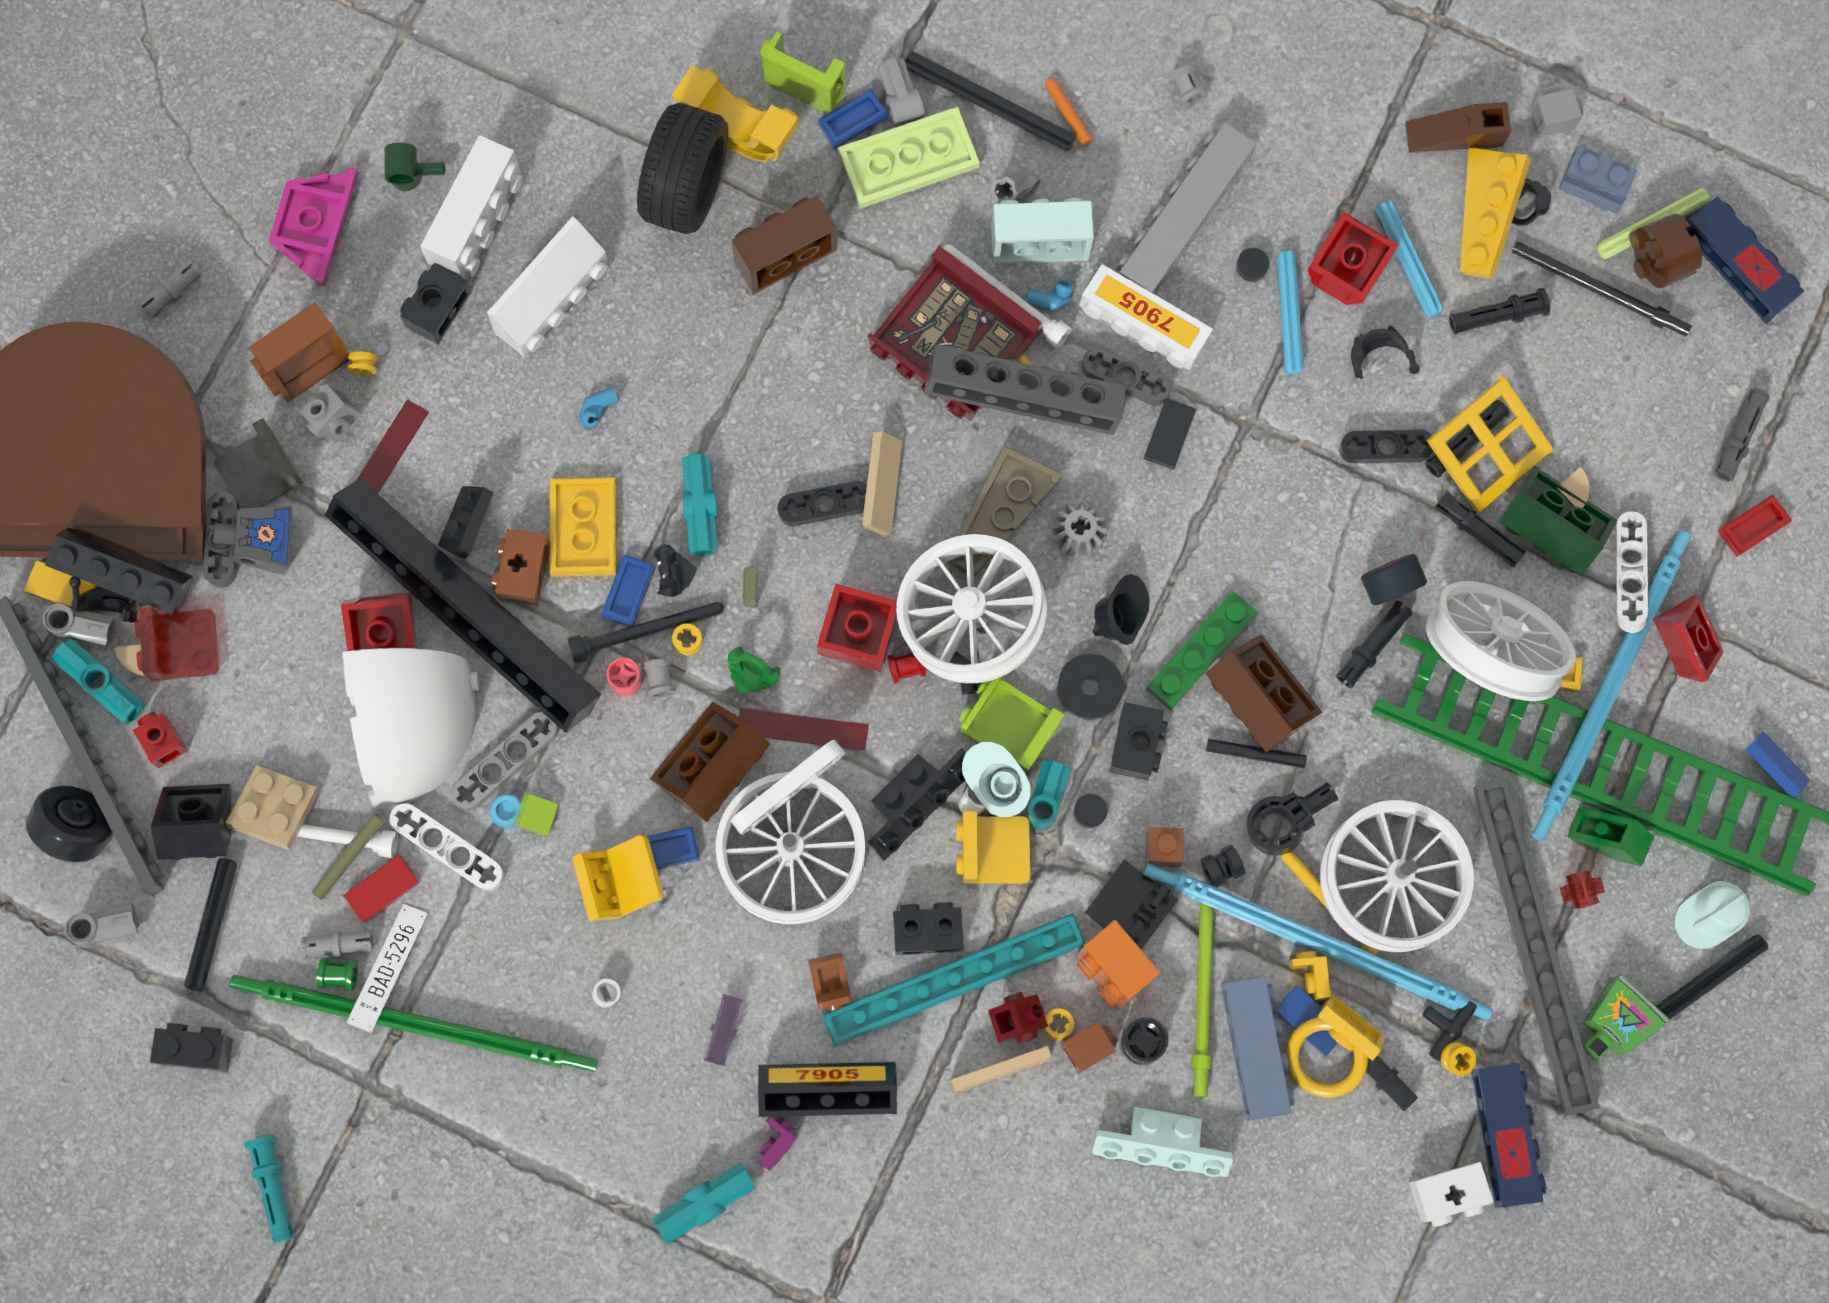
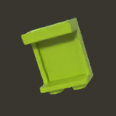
(800, 79)
(1010, 720)

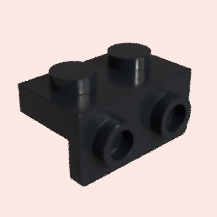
(465, 520)

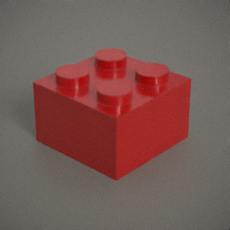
(857, 627)

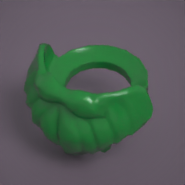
(750, 672)

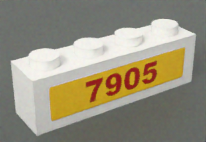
(1145, 317)

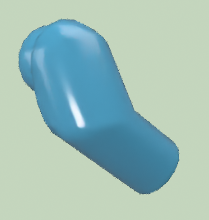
(1054, 298)
(593, 407)

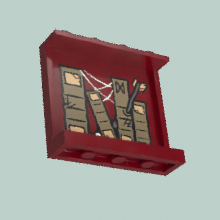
(957, 310)

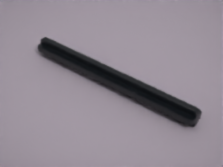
(990, 101)

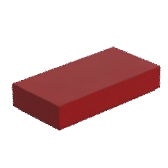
(1754, 525)
(381, 889)

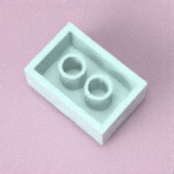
(1041, 231)

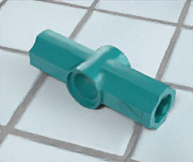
(699, 505)
(85, 668)
(703, 1203)

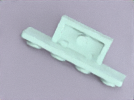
(1163, 1141)

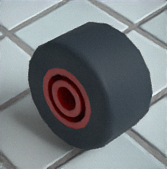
(1394, 579)

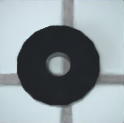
(1096, 668)

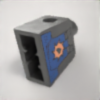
(258, 537)

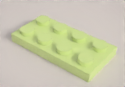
(908, 157)

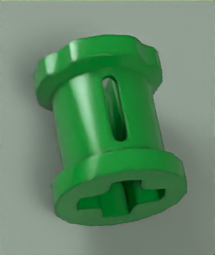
(337, 973)

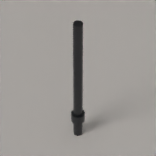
(1658, 316)

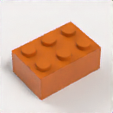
(1116, 965)

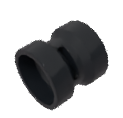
(1223, 866)

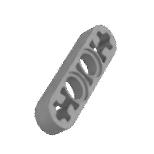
(501, 758)

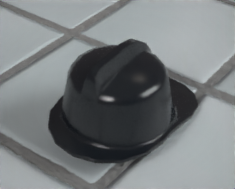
(1122, 611)

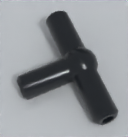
(1451, 1030)

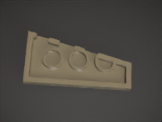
(1006, 500)

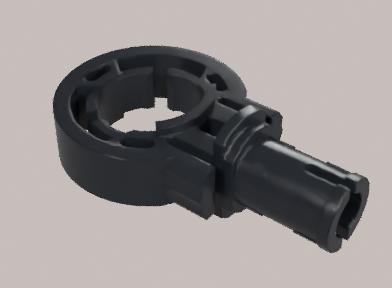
(1287, 807)

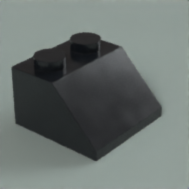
(192, 821)

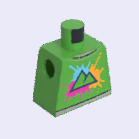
(1621, 1019)

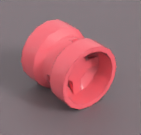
(622, 670)

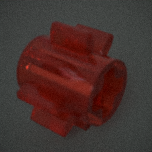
(1582, 889)

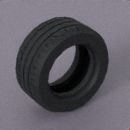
(682, 168)

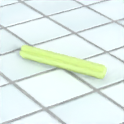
(1683, 207)

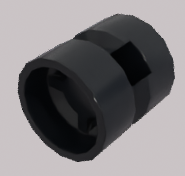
(1144, 1041)

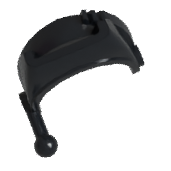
(1380, 338)
(98, 600)

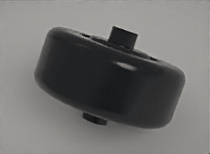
(68, 824)

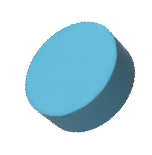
(505, 810)

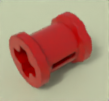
(905, 667)

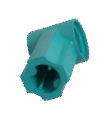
(1048, 793)

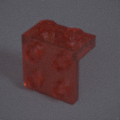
(177, 644)

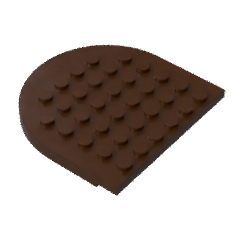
(99, 443)

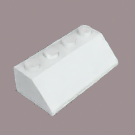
(548, 288)

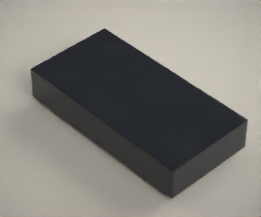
(1169, 433)

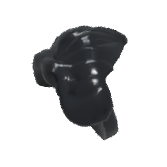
(1542, 203)
(674, 570)

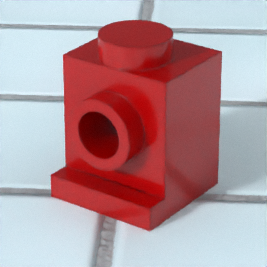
(169, 744)

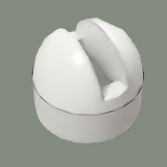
(970, 802)
(612, 989)

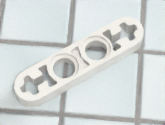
(1628, 571)
(787, 787)
(444, 850)

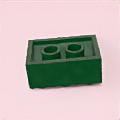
(1555, 525)

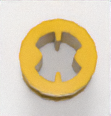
(362, 363)
(680, 630)
(1068, 1028)
(1466, 1055)

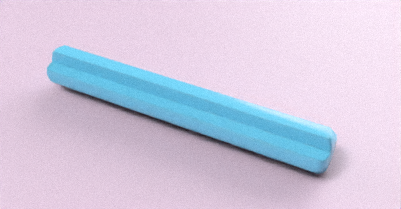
(1409, 259)
(1290, 312)

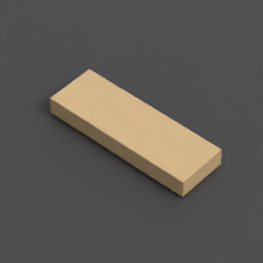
(882, 483)
(1000, 1070)

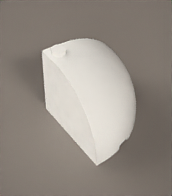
(409, 719)

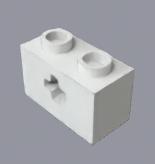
(1431, 1191)

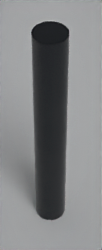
(1256, 753)

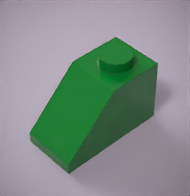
(1612, 836)

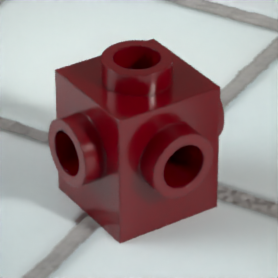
(1018, 1018)

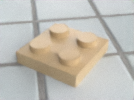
(272, 807)

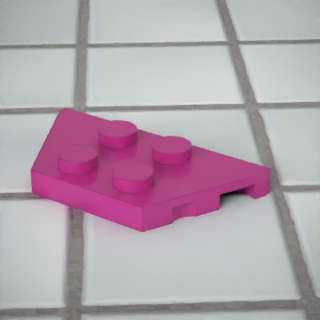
(312, 221)

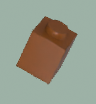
(1164, 846)
(1089, 1046)

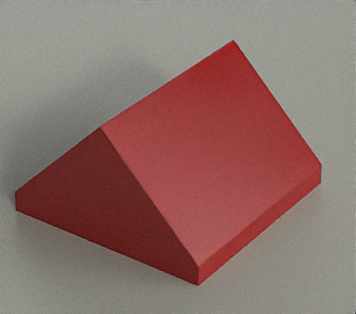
(1690, 639)

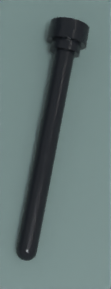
(583, 647)

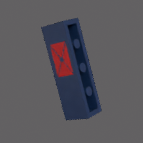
(1743, 260)
(1508, 1135)

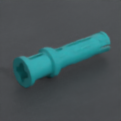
(267, 1172)

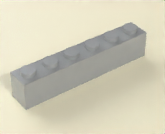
(1188, 208)

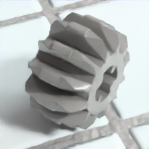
(1067, 531)

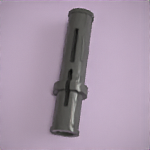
(1737, 445)

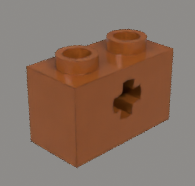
(527, 583)

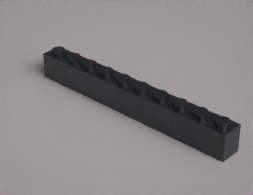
(462, 605)

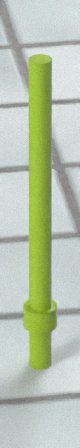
(1201, 1060)

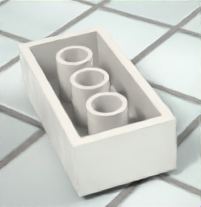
(473, 208)

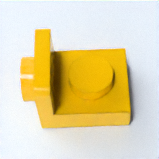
(1318, 979)

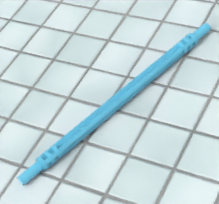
(1609, 691)
(1315, 940)

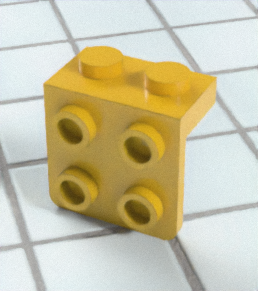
(993, 849)
(618, 879)

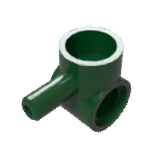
(403, 169)

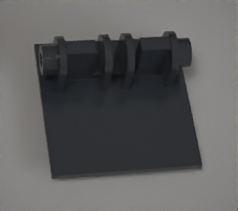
(1133, 902)

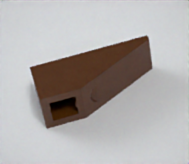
(1461, 128)

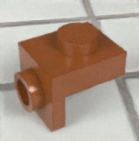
(830, 981)

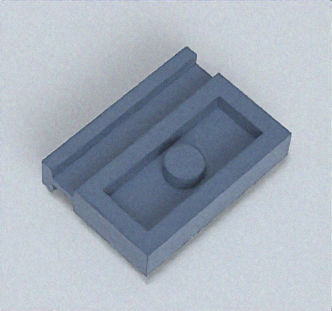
(1598, 179)

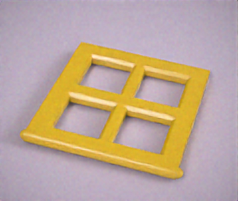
(1491, 445)

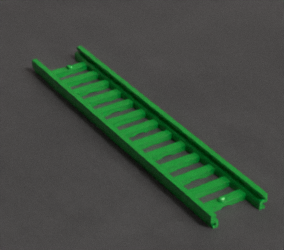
(1594, 795)

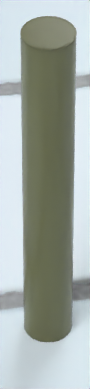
(348, 856)

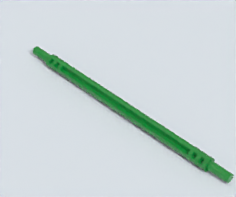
(418, 1024)

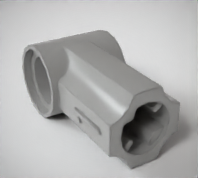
(901, 98)
(1014, 184)
(81, 625)
(105, 925)

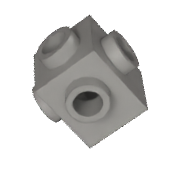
(330, 413)

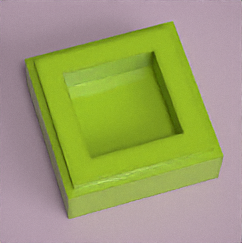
(536, 814)

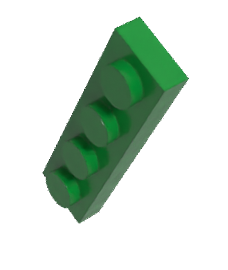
(1201, 650)

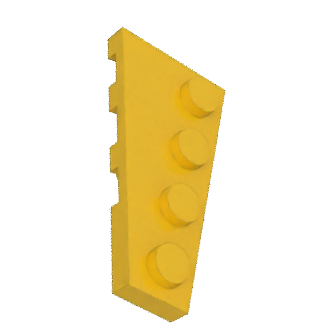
(1490, 204)

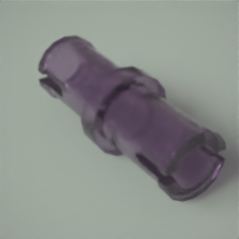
(723, 1030)

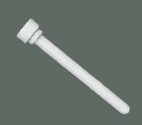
(1054, 331)
(382, 843)

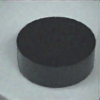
(1252, 264)
(1090, 811)

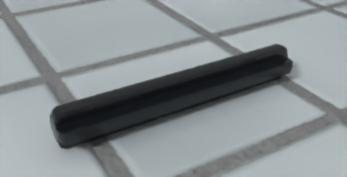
(210, 924)
(1713, 976)

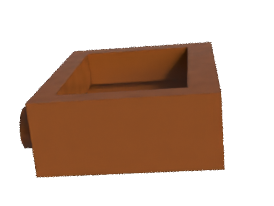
(299, 353)

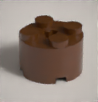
(1665, 251)

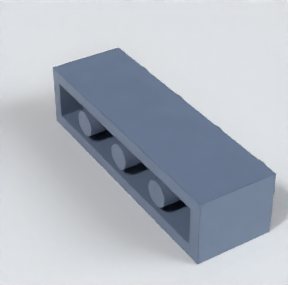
(1256, 1048)

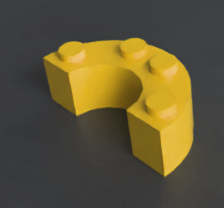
(751, 131)

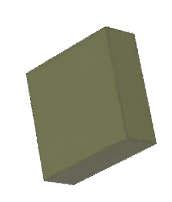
(750, 586)

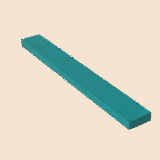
(953, 979)

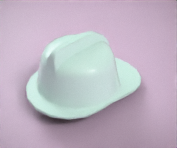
(996, 779)
(1712, 915)

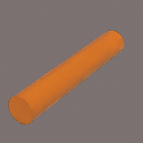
(1068, 112)

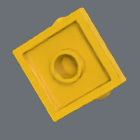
(1350, 1032)

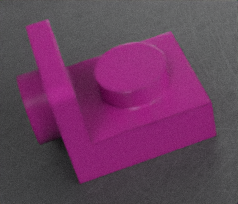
(775, 1149)

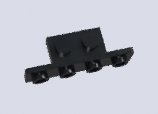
(912, 799)

